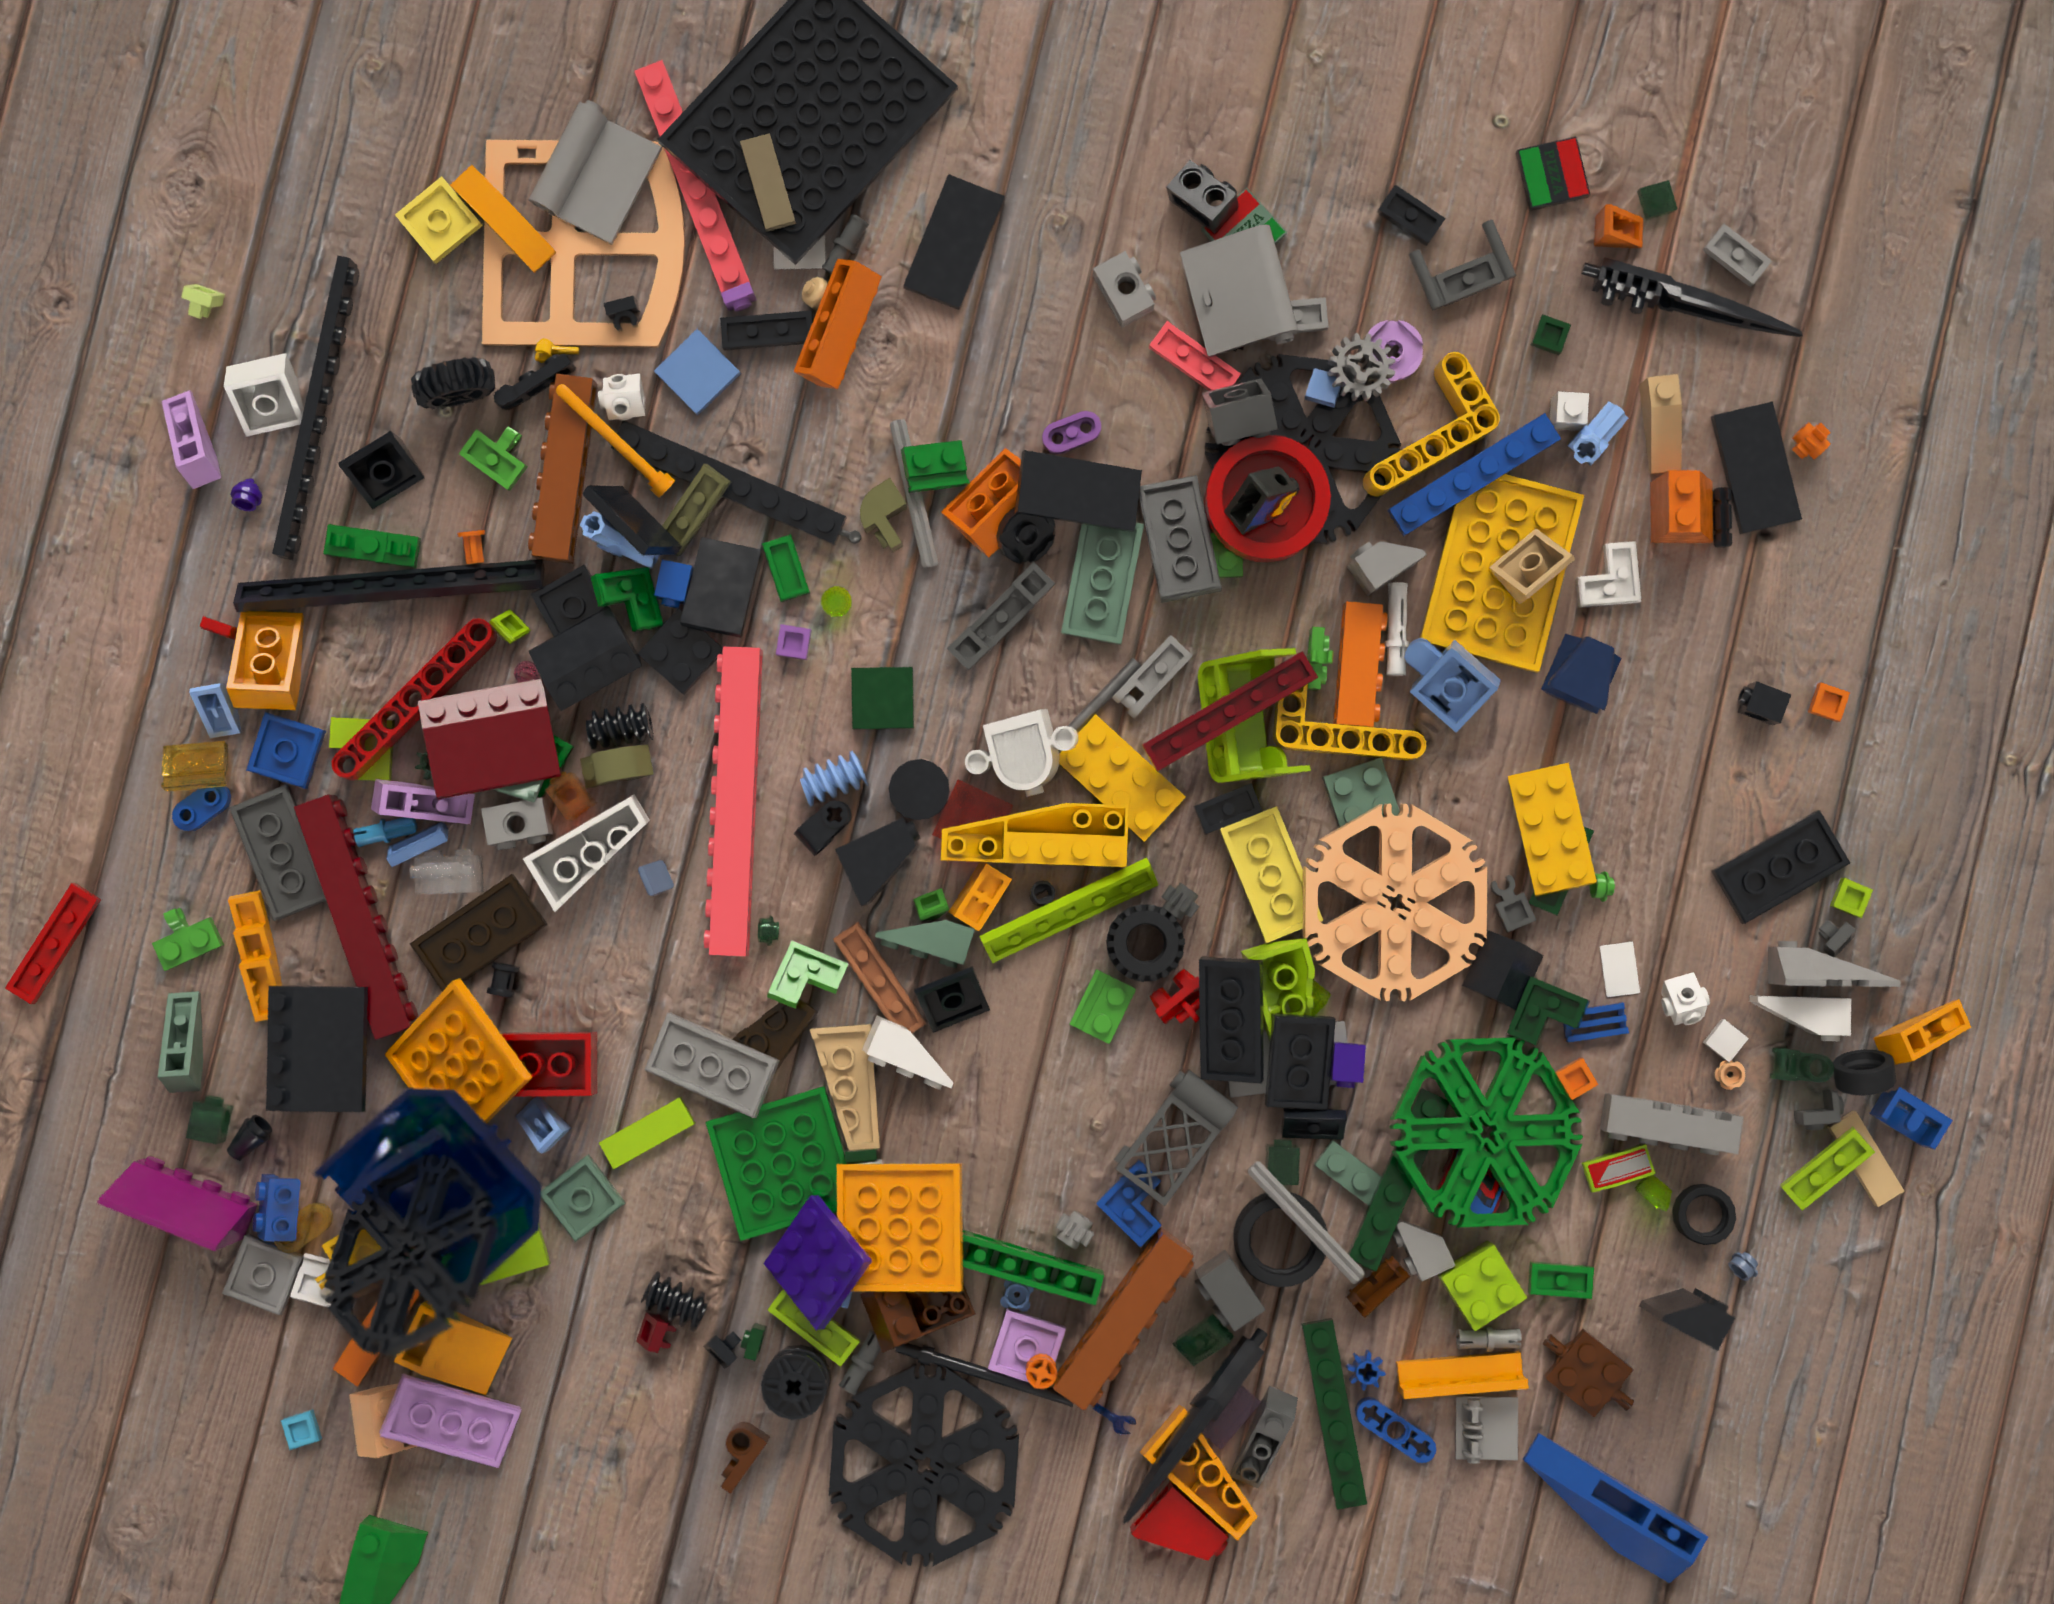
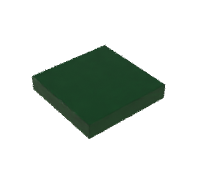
(882, 698)

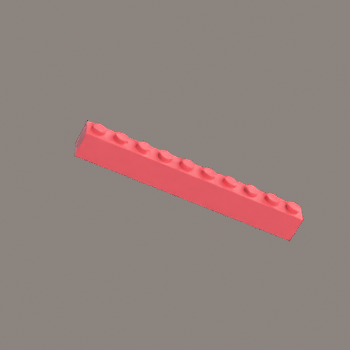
(735, 801)

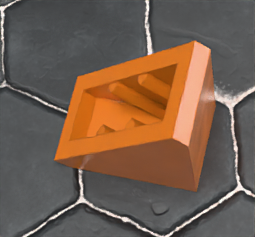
(1618, 228)

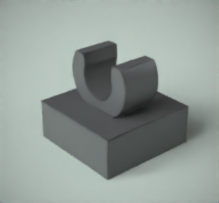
(1835, 937)

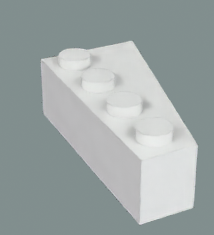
(577, 855)

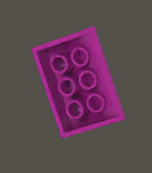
(180, 1204)

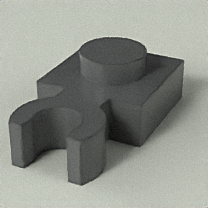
(1513, 909)

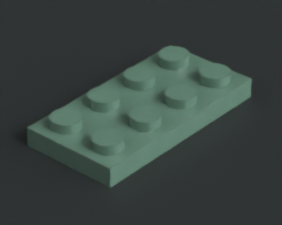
(1102, 583)

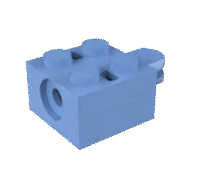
(1451, 677)

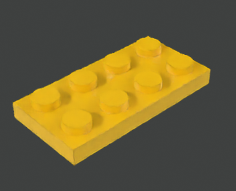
(1120, 777)
(1552, 829)

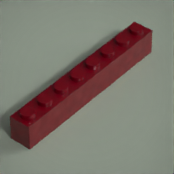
(356, 915)

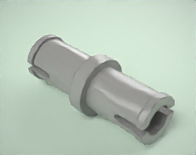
(1488, 1339)

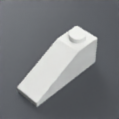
(1815, 1015)

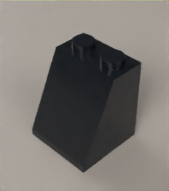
(877, 857)

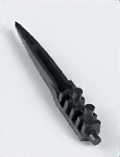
(1675, 296)
(1206, 1407)

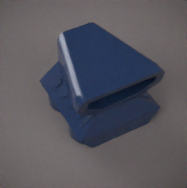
(1582, 673)

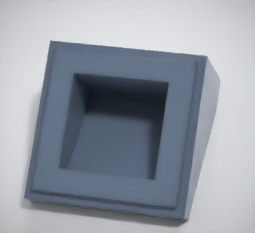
(655, 877)

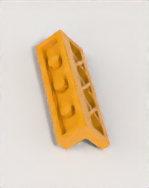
(1460, 1375)

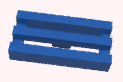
(1620, 1018)

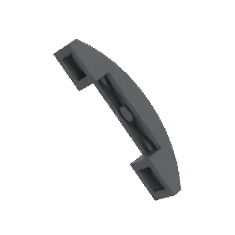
(1001, 616)

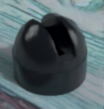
(1040, 887)

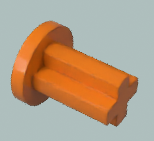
(472, 546)

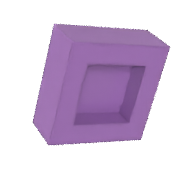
(739, 297)
(793, 642)

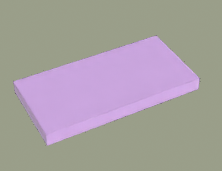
(450, 1421)

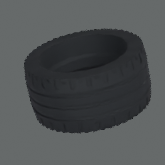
(1274, 1277)

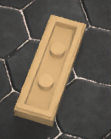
(1874, 1172)

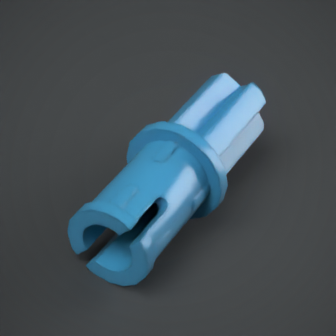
(384, 831)

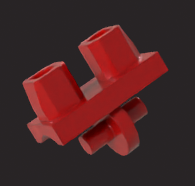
(1183, 1003)

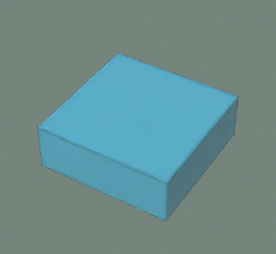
(301, 1429)

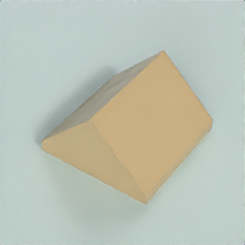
(1530, 565)

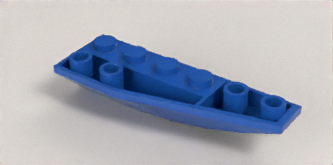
(1617, 1512)

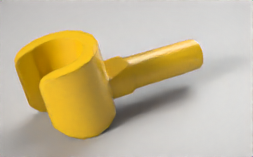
(546, 348)

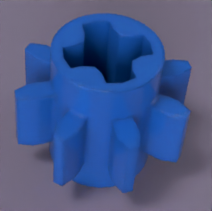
(1360, 1363)

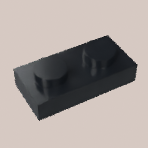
(1410, 215)
(1228, 808)
(1313, 1124)

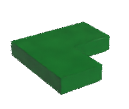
(635, 590)

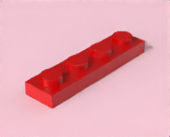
(53, 943)

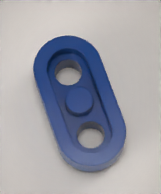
(201, 808)

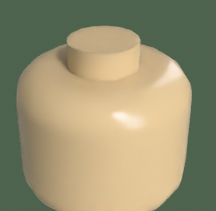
(813, 292)

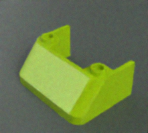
(1243, 749)

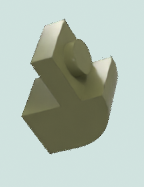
(877, 508)
(616, 765)

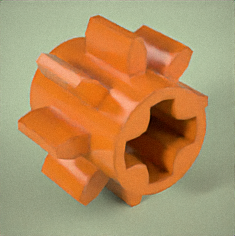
(1811, 440)

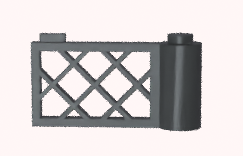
(1199, 1102)

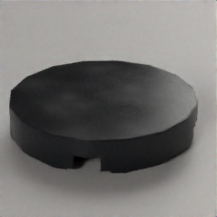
(1025, 536)
(919, 789)

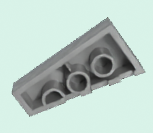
(1671, 1123)

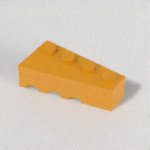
(1204, 1478)

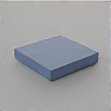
(697, 372)

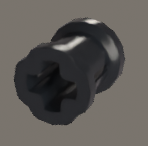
(503, 979)

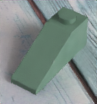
(182, 1043)

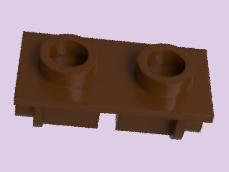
(1377, 1286)

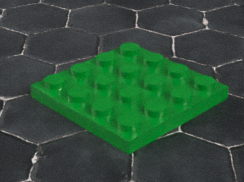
(778, 1160)

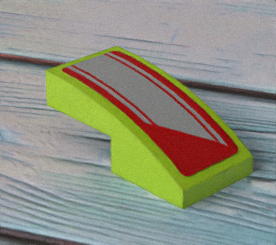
(1618, 1168)

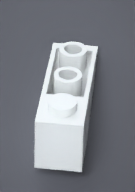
(899, 1047)

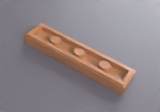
(878, 978)

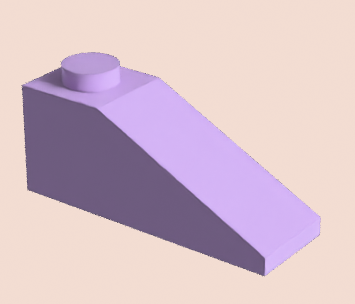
(190, 441)
(419, 802)

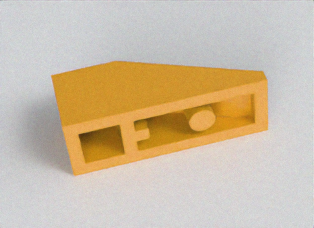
(1923, 1033)

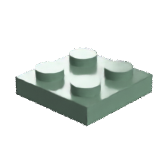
(1359, 790)

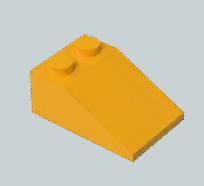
(266, 661)

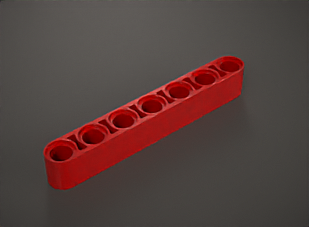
(400, 701)

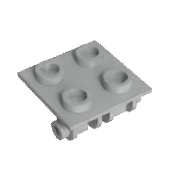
(1486, 1428)

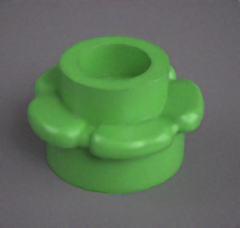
(1604, 886)

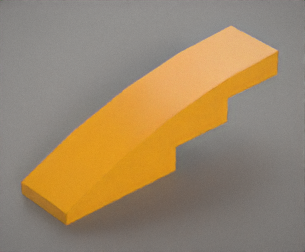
(256, 949)

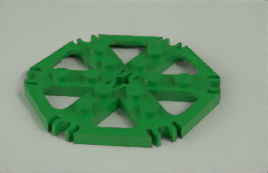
(1507, 1132)

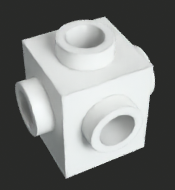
(622, 397)
(1684, 999)

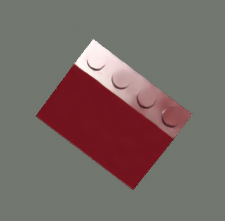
(489, 738)

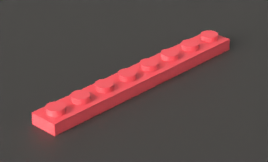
(699, 198)

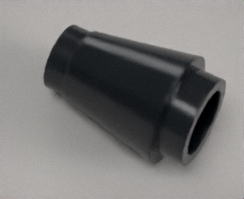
(249, 1137)

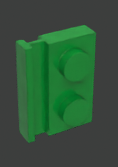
(935, 466)

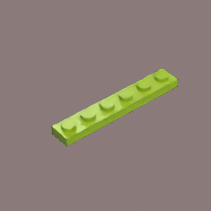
(1069, 910)

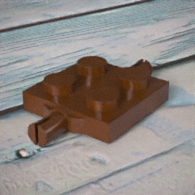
(1588, 1372)

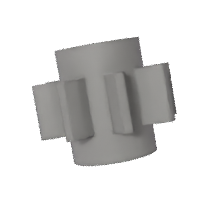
(1075, 1229)

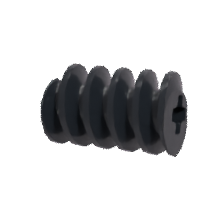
(619, 727)
(675, 1301)

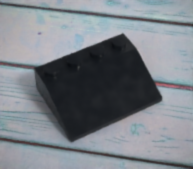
(317, 1048)

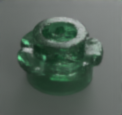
(767, 930)

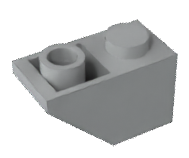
(1424, 1248)

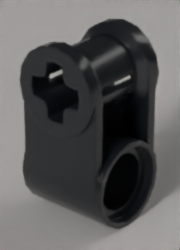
(819, 829)

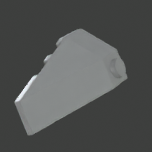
(1809, 967)

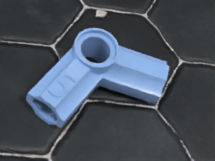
(1594, 438)
(609, 539)

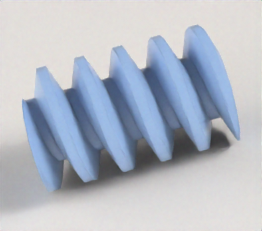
(832, 778)

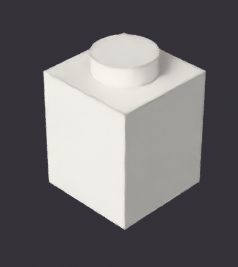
(1569, 410)

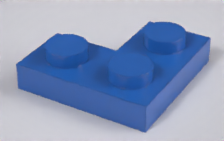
(1124, 1206)

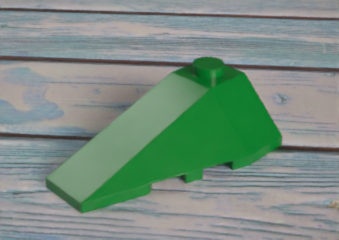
(381, 1561)

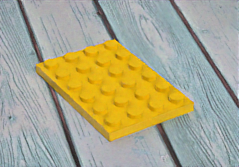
(1468, 597)

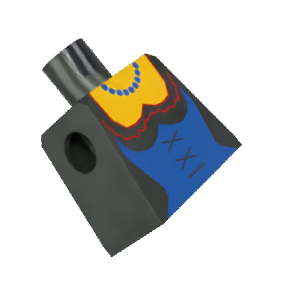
(1261, 498)

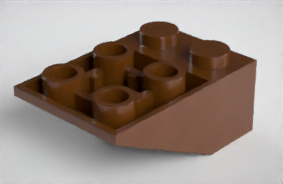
(909, 1315)

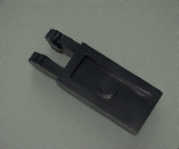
(533, 382)

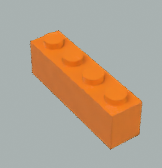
(837, 323)
(1358, 664)

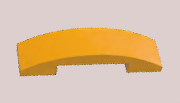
(503, 218)

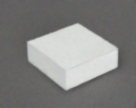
(1725, 1040)

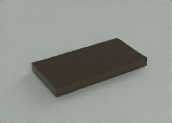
(479, 933)

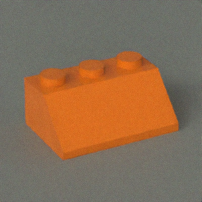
(986, 501)

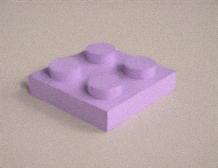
(1022, 1338)

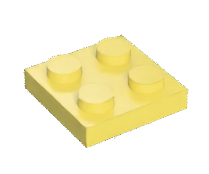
(438, 220)

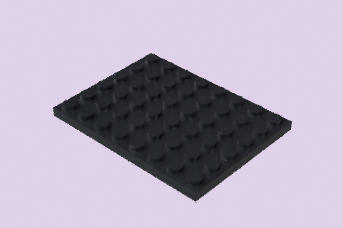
(838, 105)

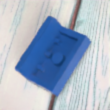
(277, 1208)

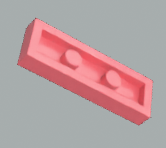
(1193, 359)

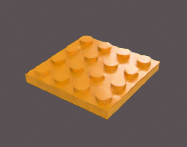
(461, 1051)
(905, 1223)

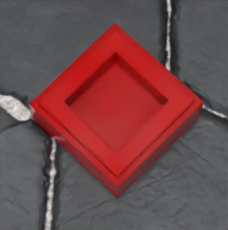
(218, 628)

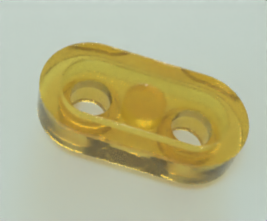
(307, 1228)

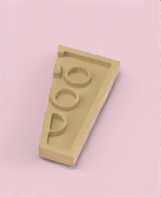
(850, 1082)

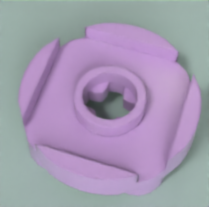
(1409, 345)

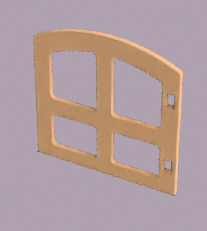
(561, 328)

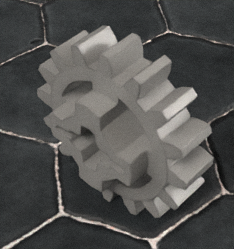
(1373, 369)

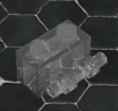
(448, 873)

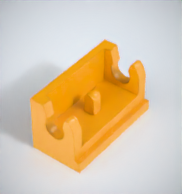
(980, 895)

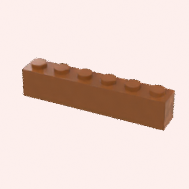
(563, 473)

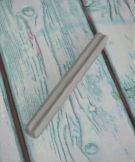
(915, 500)
(1306, 1222)

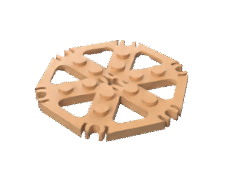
(1392, 930)

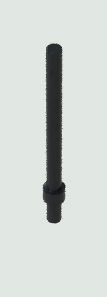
(927, 1355)

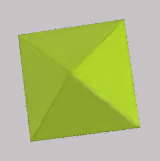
(509, 626)

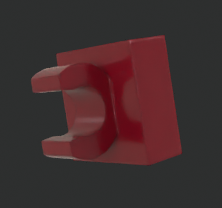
(653, 1332)

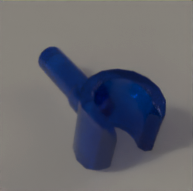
(1115, 1419)

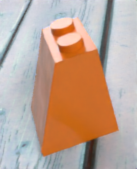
(1681, 507)

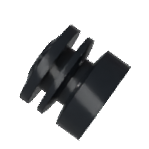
(796, 1364)

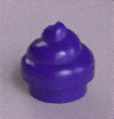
(246, 495)

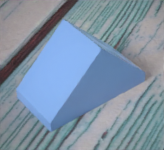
(216, 710)
(542, 1124)

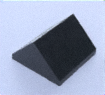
(382, 469)
(1502, 969)
(952, 999)

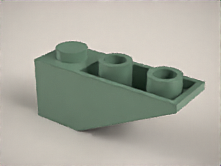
(939, 938)

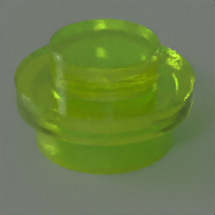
(836, 601)

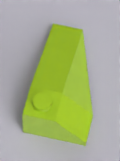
(1286, 978)

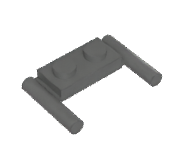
(1468, 277)

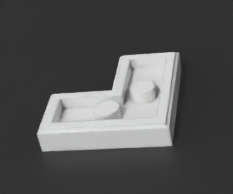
(1620, 582)

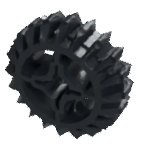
(453, 383)

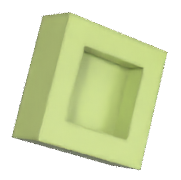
(201, 300)

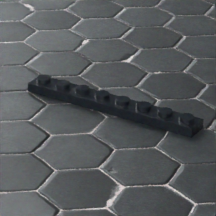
(743, 489)

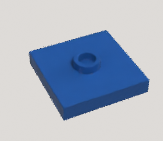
(286, 750)

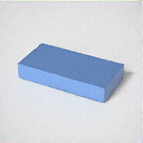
(417, 844)

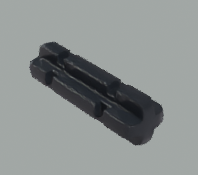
(1722, 517)

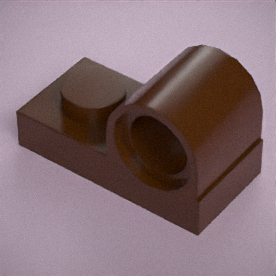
(745, 1454)

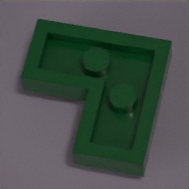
(1543, 1002)

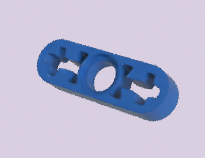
(1419, 1435)

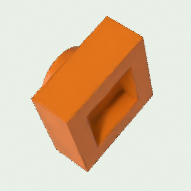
(1829, 702)
(1576, 1078)

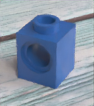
(673, 583)

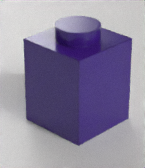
(1348, 1064)

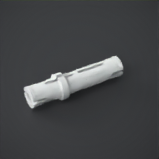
(1397, 621)

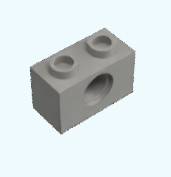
(1130, 306)
(499, 820)

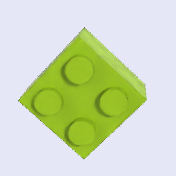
(1482, 1285)

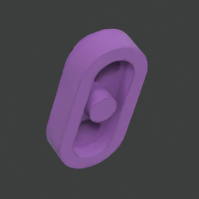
(1070, 431)

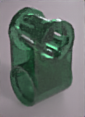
(1795, 1066)

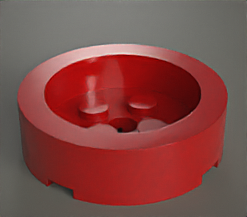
(1300, 519)

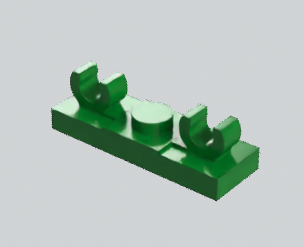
(371, 546)

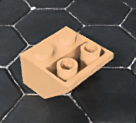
(368, 1414)

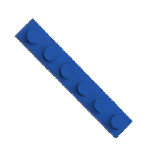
(1474, 474)

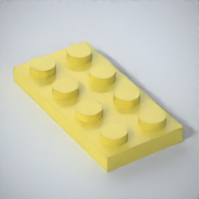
(1268, 872)

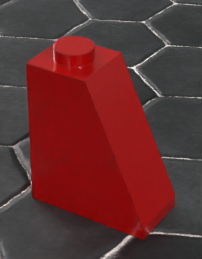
(1180, 1525)

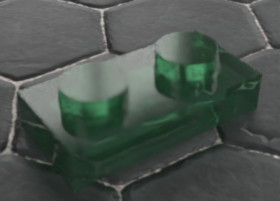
(1203, 1339)

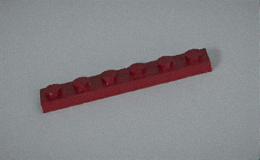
(1229, 711)

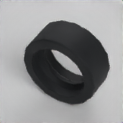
(1864, 1072)
(1728, 1214)

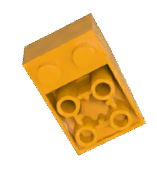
(459, 1356)

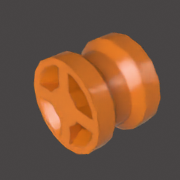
(1039, 1376)

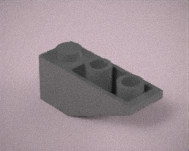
(1265, 1436)

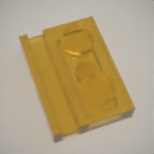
(194, 766)

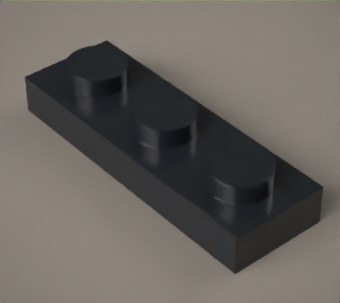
(765, 330)

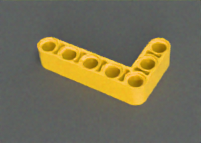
(1441, 439)
(1335, 732)

